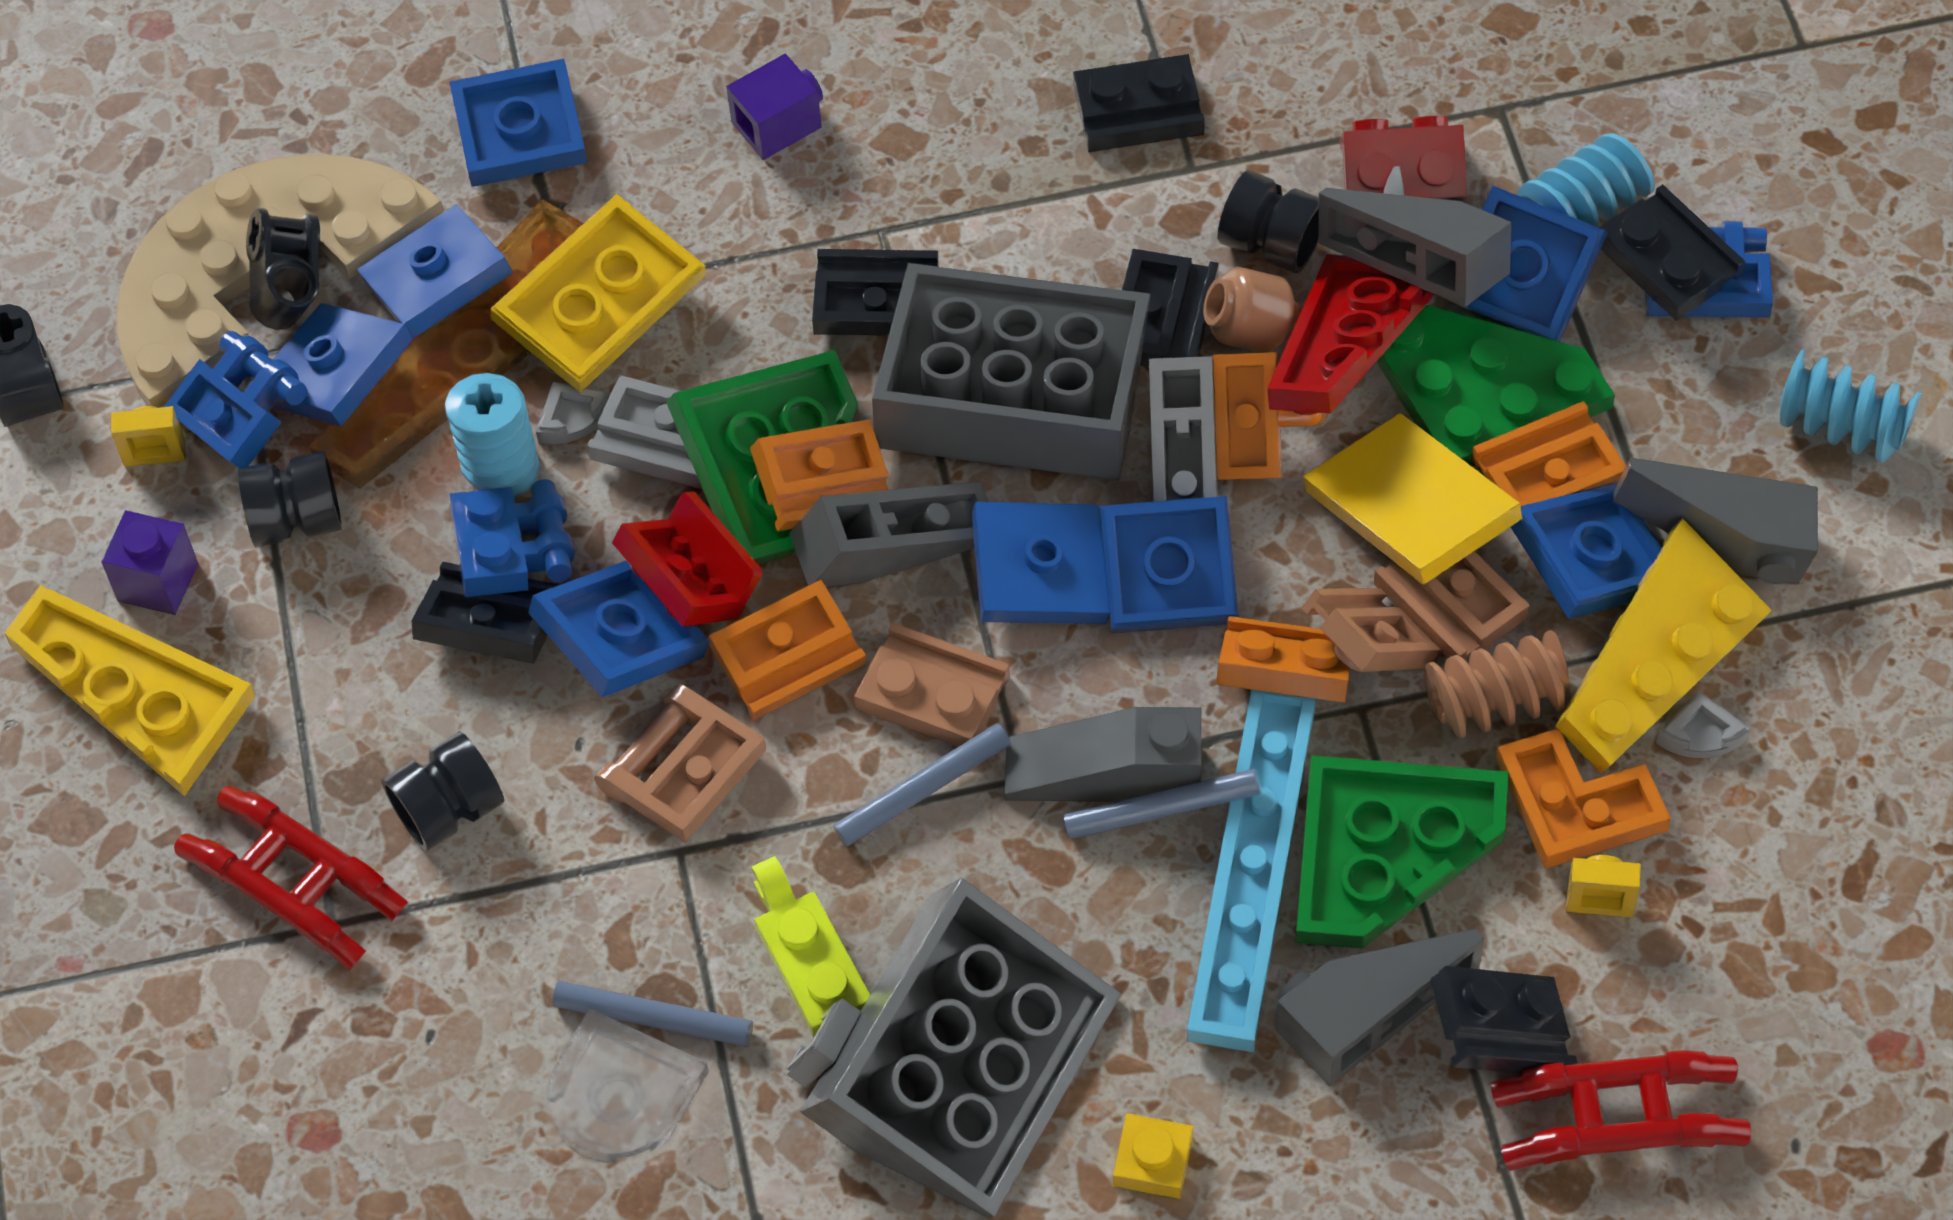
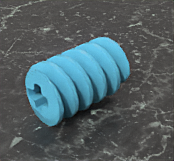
(1593, 181)
(1847, 408)
(492, 433)

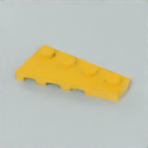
(1668, 638)
(138, 688)

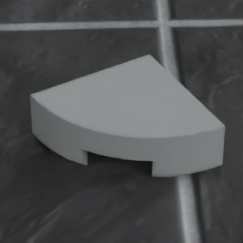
(570, 414)
(1702, 730)
(823, 1050)

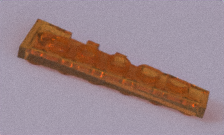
(413, 392)

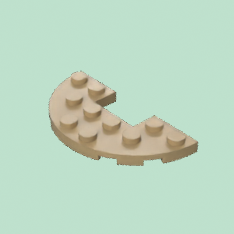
(199, 260)

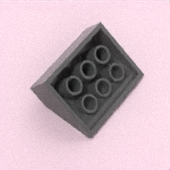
(1011, 371)
(962, 1050)

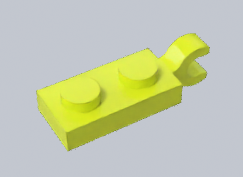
(804, 947)

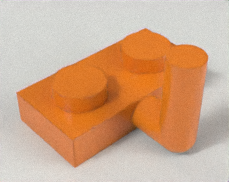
(1244, 426)

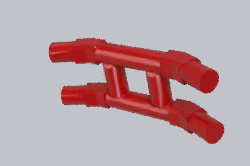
(298, 905)
(1592, 1135)

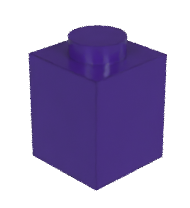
(775, 105)
(150, 562)

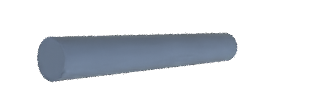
(922, 784)
(1163, 804)
(653, 1013)

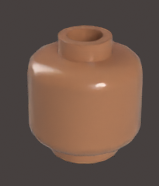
(1250, 310)

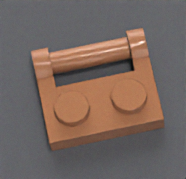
(696, 771)

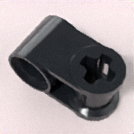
(285, 256)
(26, 374)

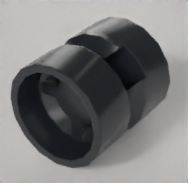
(1264, 218)
(281, 500)
(442, 791)

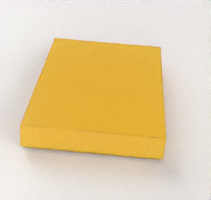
(598, 292)
(1412, 498)

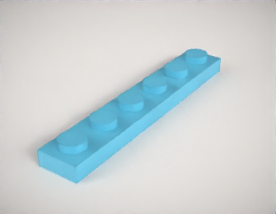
(1251, 874)

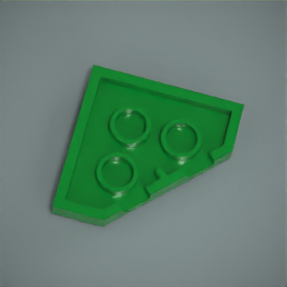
(1483, 379)
(728, 417)
(1388, 841)

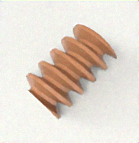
(1498, 683)

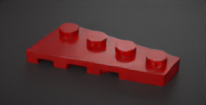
(1341, 334)

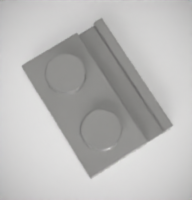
(641, 434)

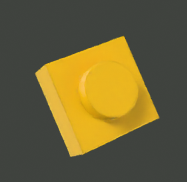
(148, 436)
(1603, 886)
(1153, 1156)

